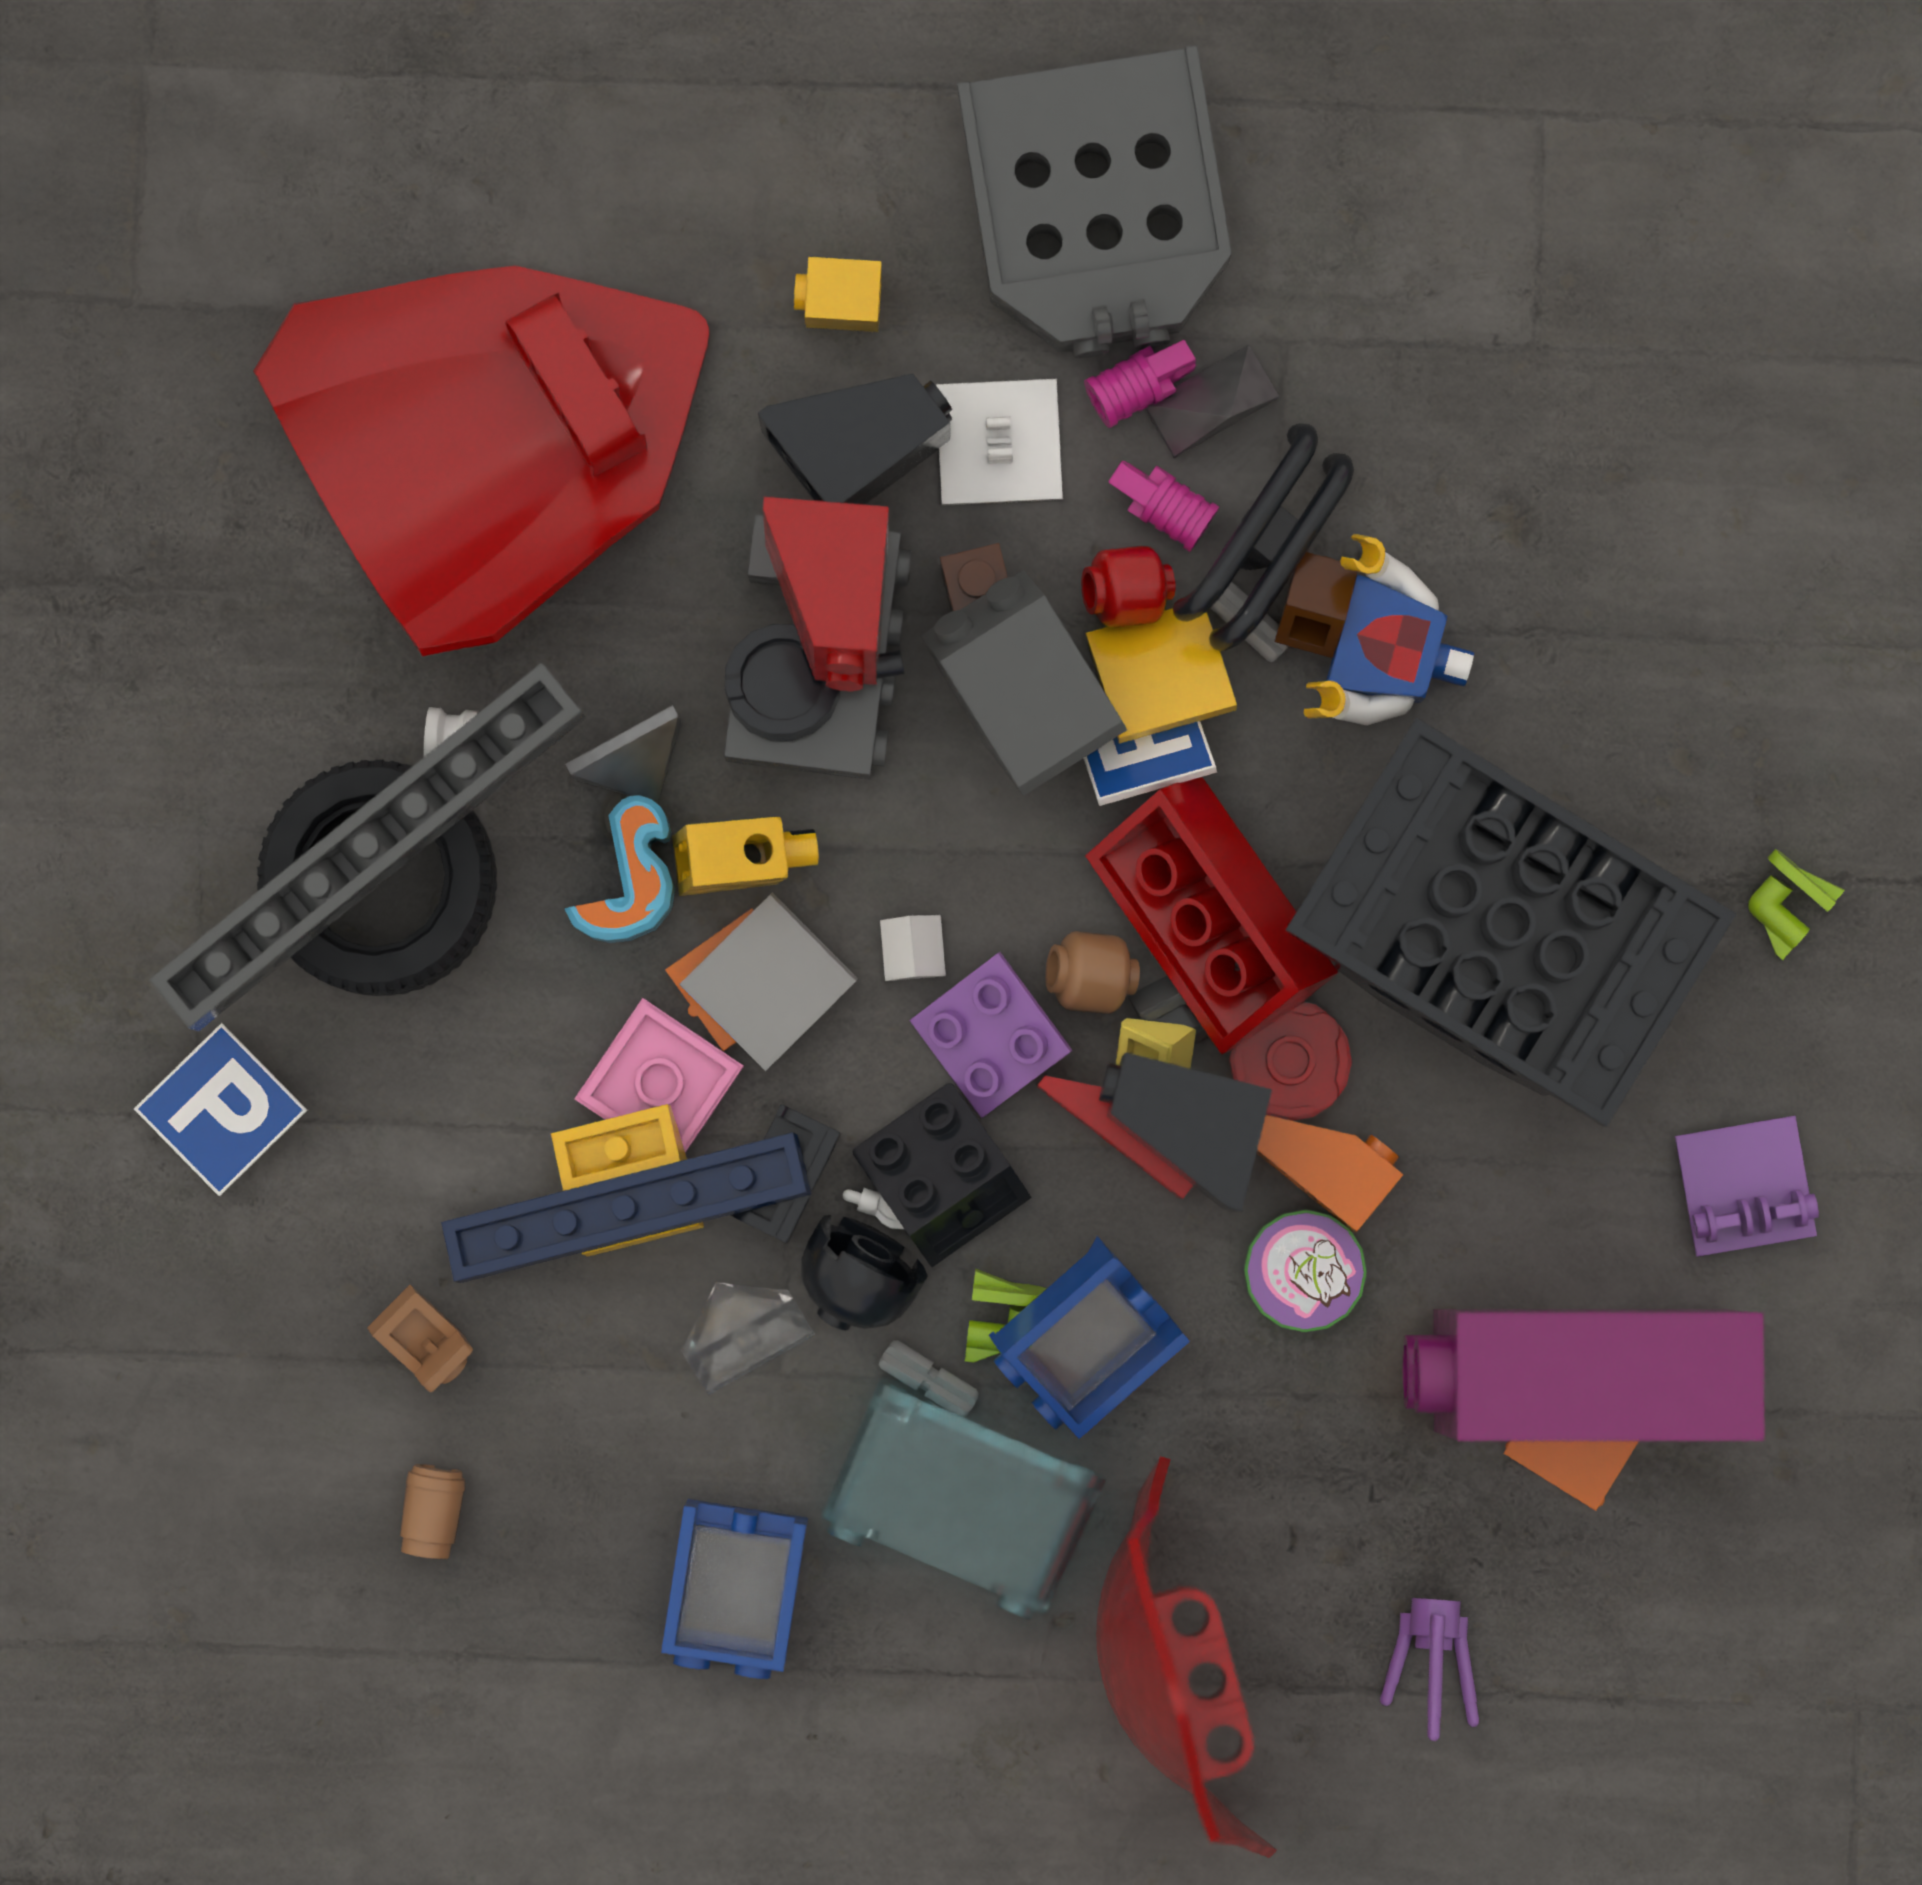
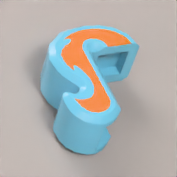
(644, 877)

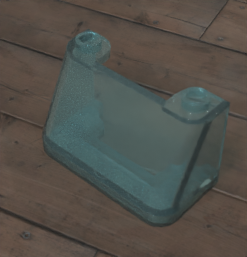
(962, 1499)

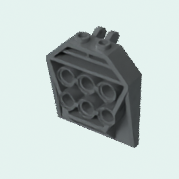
(1110, 109)

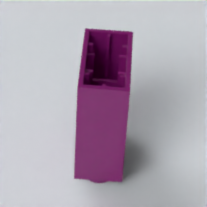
(1589, 1374)

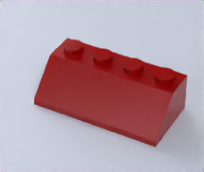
(1203, 907)

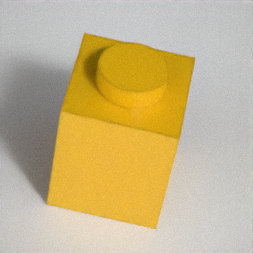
(840, 294)

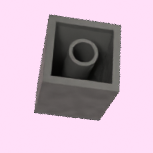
(1022, 682)

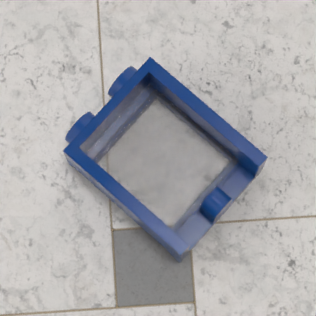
(1087, 1341)
(734, 1588)

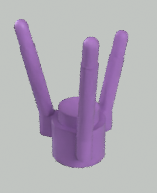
(1435, 1627)

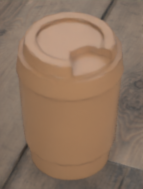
(431, 1511)

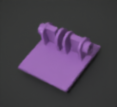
(990, 1035)
(1746, 1186)

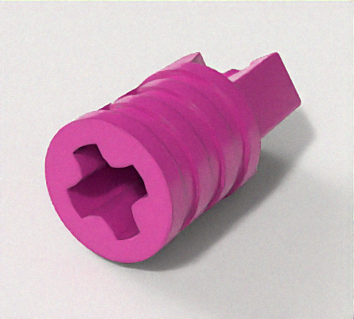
(1138, 381)
(1165, 503)

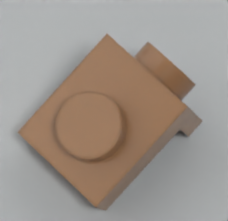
(422, 1339)

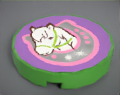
(1305, 1271)

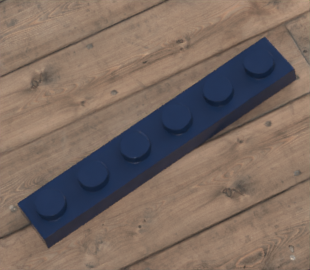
(626, 1208)

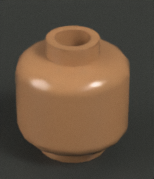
(1091, 972)

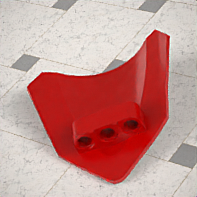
(483, 433)
(1148, 1672)

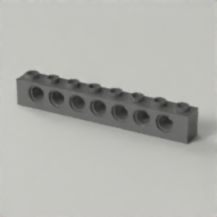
(367, 848)

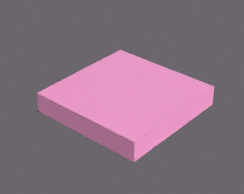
(656, 1065)

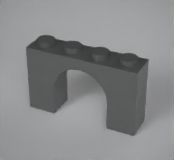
(850, 739)

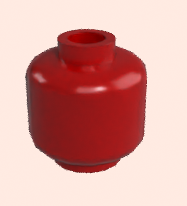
(1127, 586)

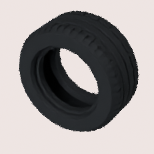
(432, 949)

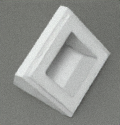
(912, 947)

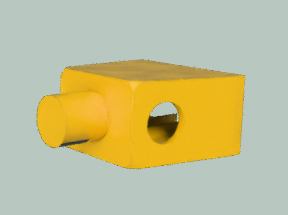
(714, 860)

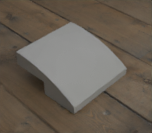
(768, 981)

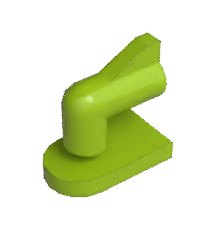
(1766, 903)
(995, 1290)

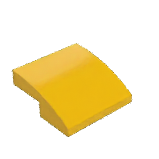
(1161, 674)
(619, 1149)

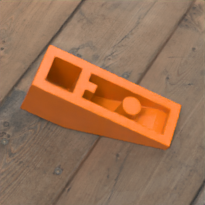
(1331, 1167)

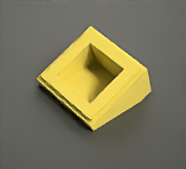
(1157, 1041)

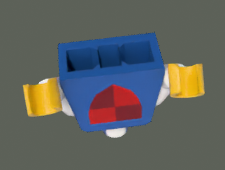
(1387, 644)

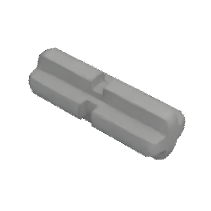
(1263, 636)
(939, 1385)

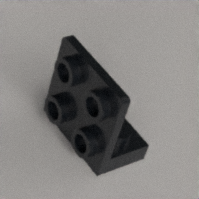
(941, 1174)

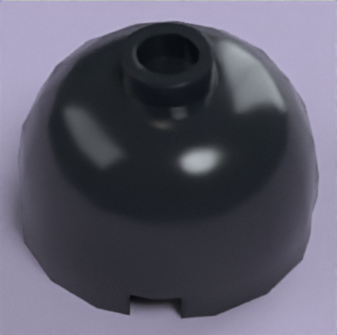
(858, 1275)

